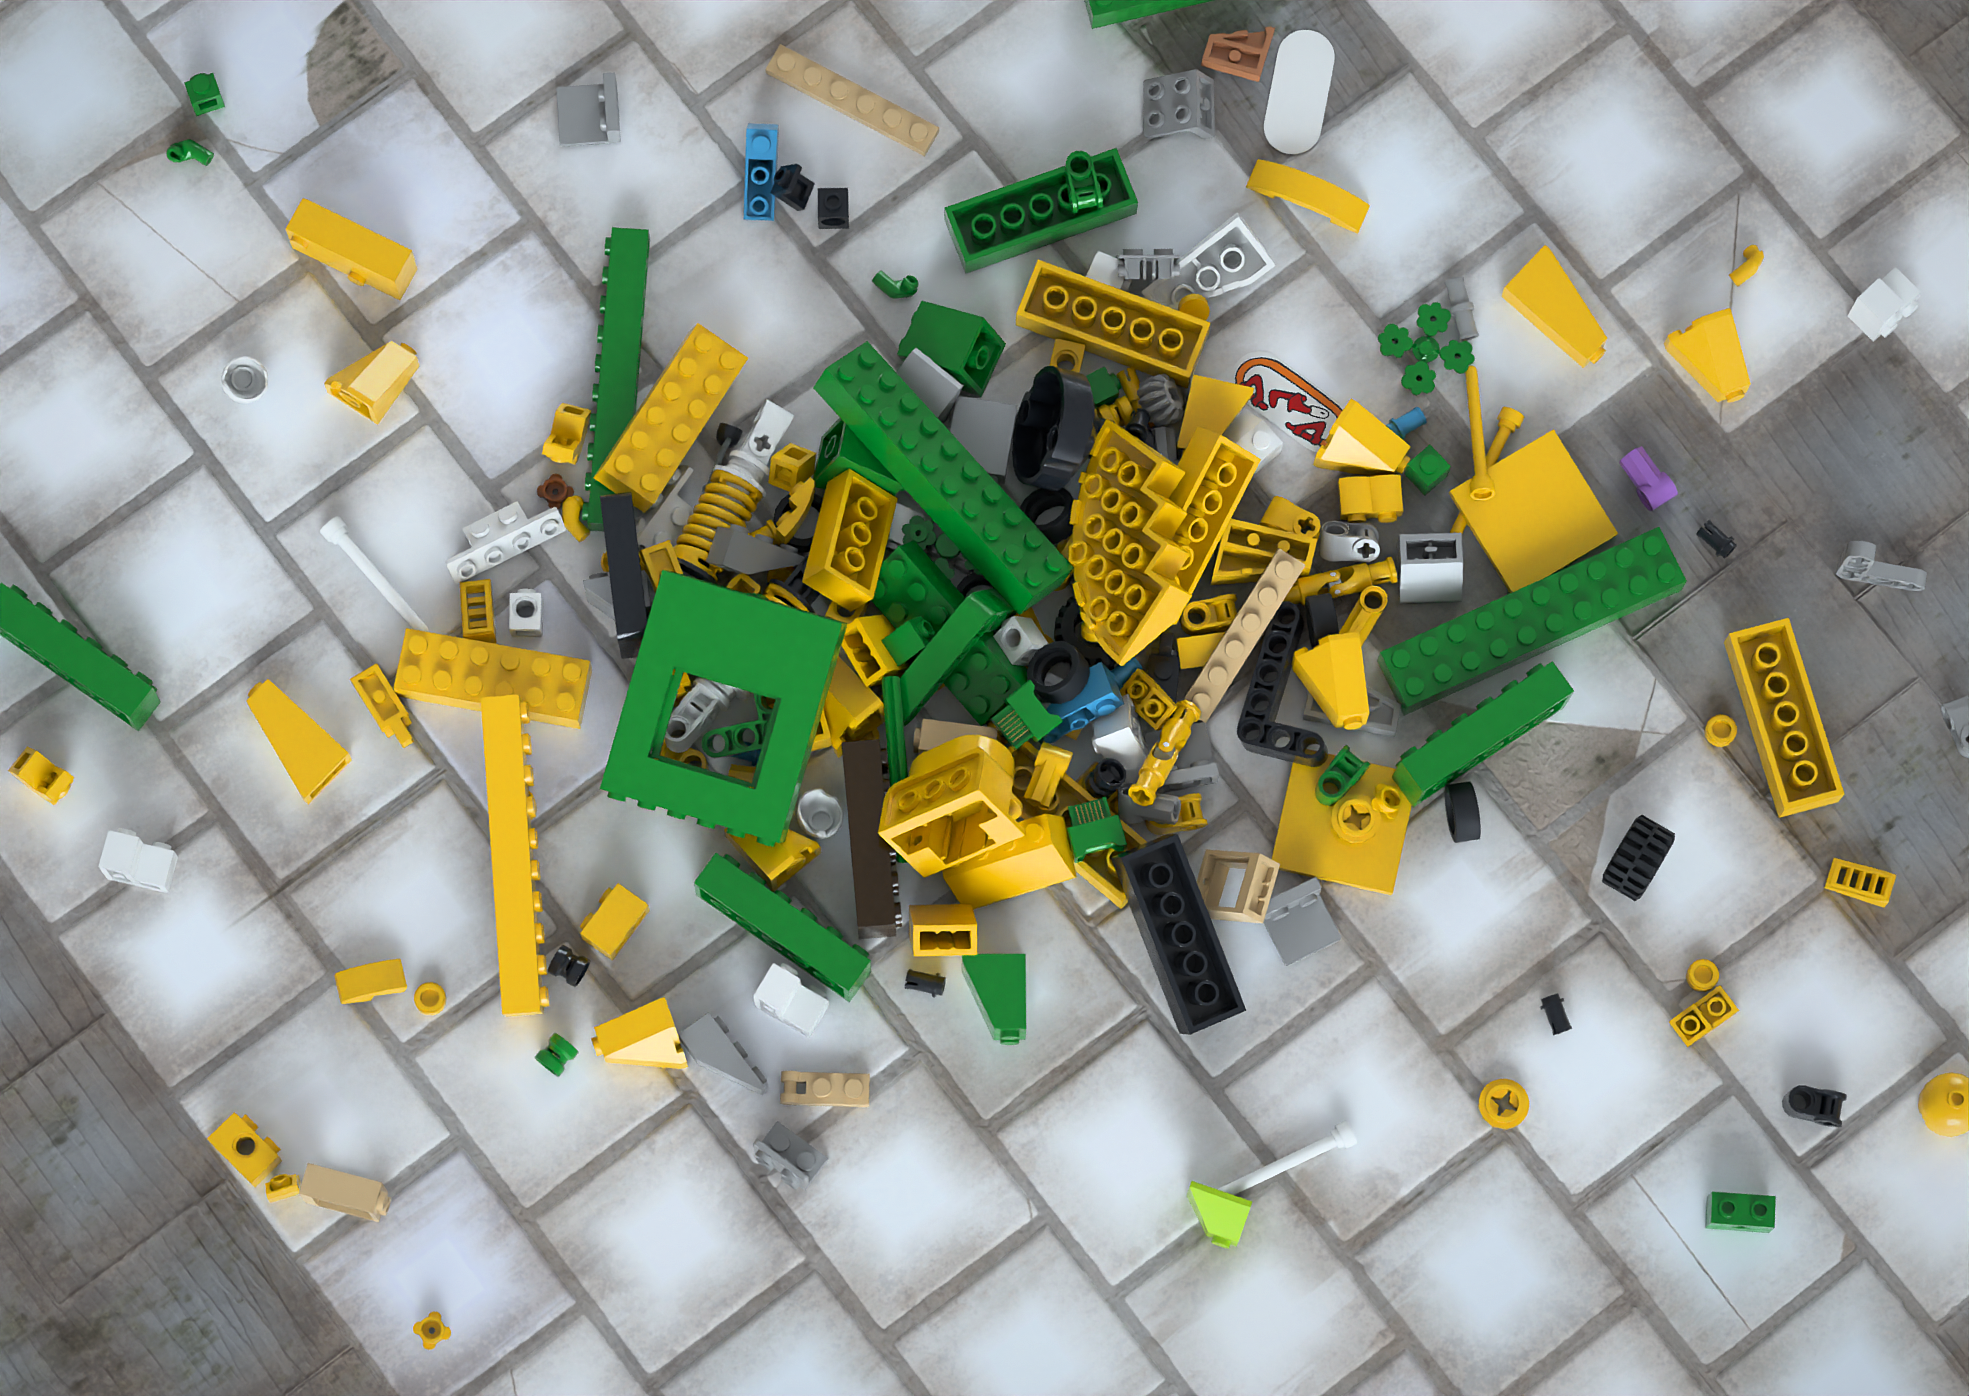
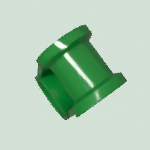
(1082, 187)
(1343, 772)

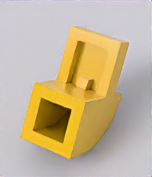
(567, 434)
(41, 775)

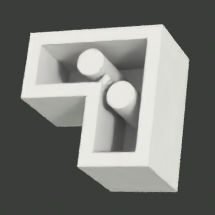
(1884, 304)
(1120, 738)
(135, 863)
(789, 1001)

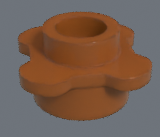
(555, 482)

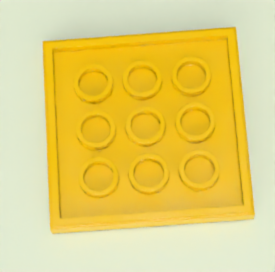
(1538, 515)
(1312, 847)

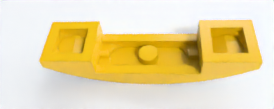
(1309, 192)

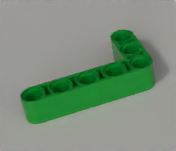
(976, 615)
(734, 734)

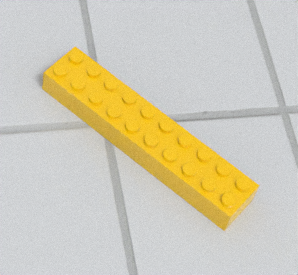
(512, 855)

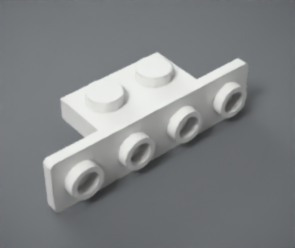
(667, 515)
(501, 538)

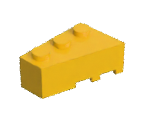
(1250, 547)

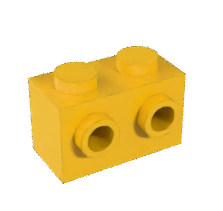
(613, 921)

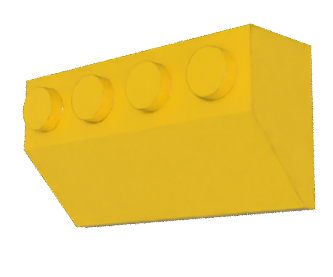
(1015, 867)

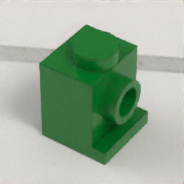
(203, 88)

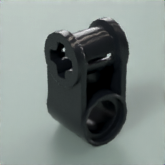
(1821, 1105)

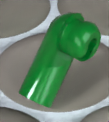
(189, 150)
(896, 289)

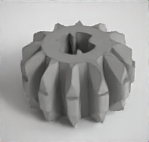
(1161, 399)

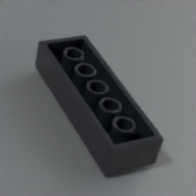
(1178, 934)

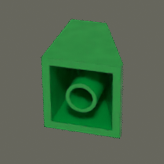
(956, 342)
(844, 450)
(999, 992)

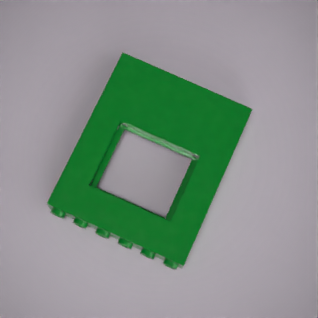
(741, 645)

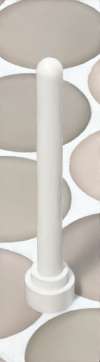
(336, 531)
(1339, 1137)

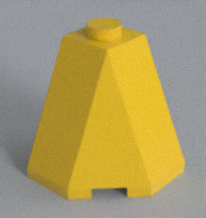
(1712, 355)
(375, 380)
(1212, 406)
(1362, 445)
(1336, 678)
(850, 708)
(779, 862)
(641, 1038)

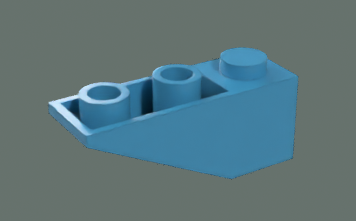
(760, 171)
(1097, 699)

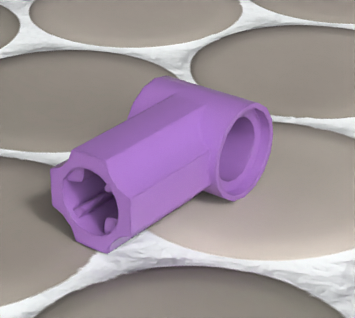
(1652, 485)

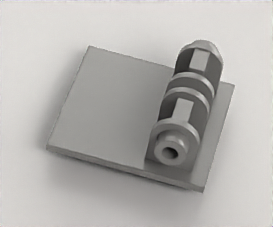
(1132, 259)

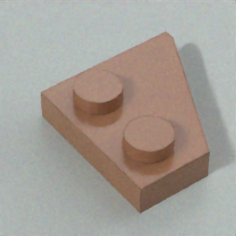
(1238, 53)

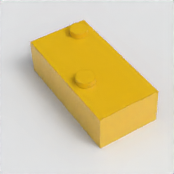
(351, 249)
(850, 540)

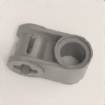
(1347, 540)
(1957, 720)

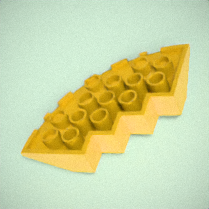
(1125, 543)

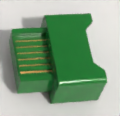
(1024, 717)
(1094, 829)

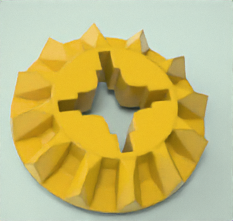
(1362, 806)
(1517, 1099)

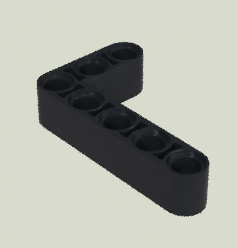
(624, 572)
(1273, 693)

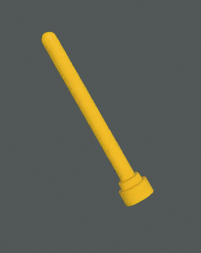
(1509, 420)
(1482, 485)

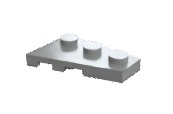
(1382, 713)

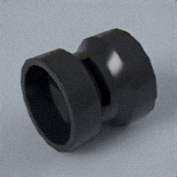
(1105, 778)
(568, 966)

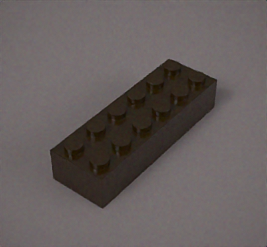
(870, 854)

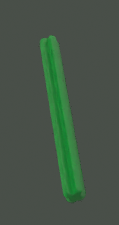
(894, 733)

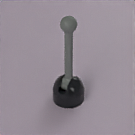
(727, 437)

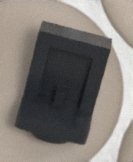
(792, 186)

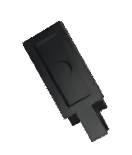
(1164, 666)

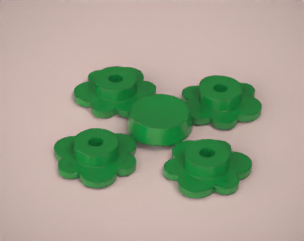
(1426, 348)
(943, 544)

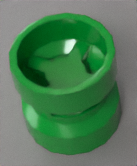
(561, 1049)

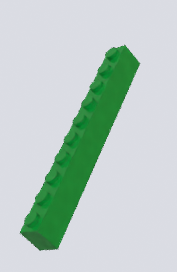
(619, 356)

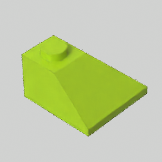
(1219, 1213)

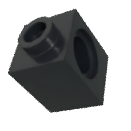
(833, 208)

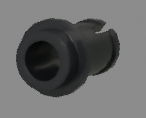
(1138, 424)
(1718, 540)
(925, 982)
(1556, 1014)

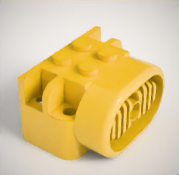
(952, 804)

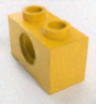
(228, 1139)

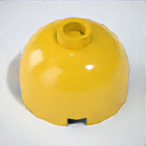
(1946, 1104)

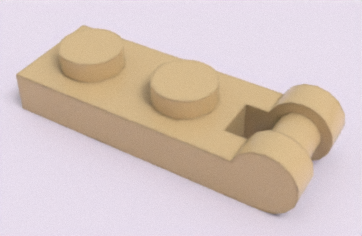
(826, 1089)

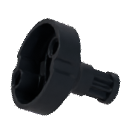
(1056, 429)

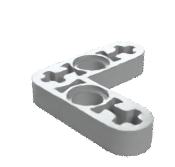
(1858, 564)

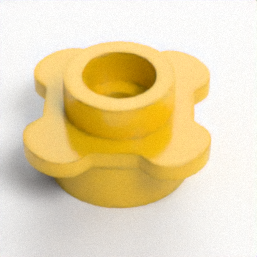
(1393, 798)
(432, 1321)

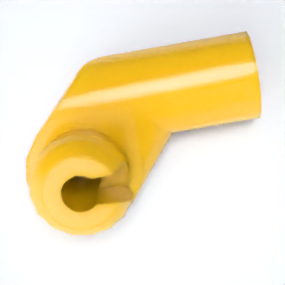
(1748, 268)
(570, 515)

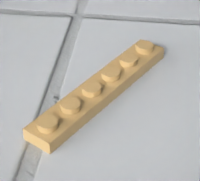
(852, 100)
(1244, 632)

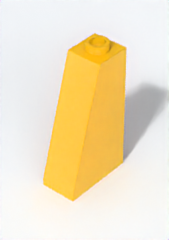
(1555, 307)
(301, 744)

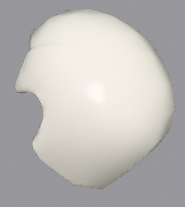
(244, 379)
(819, 814)

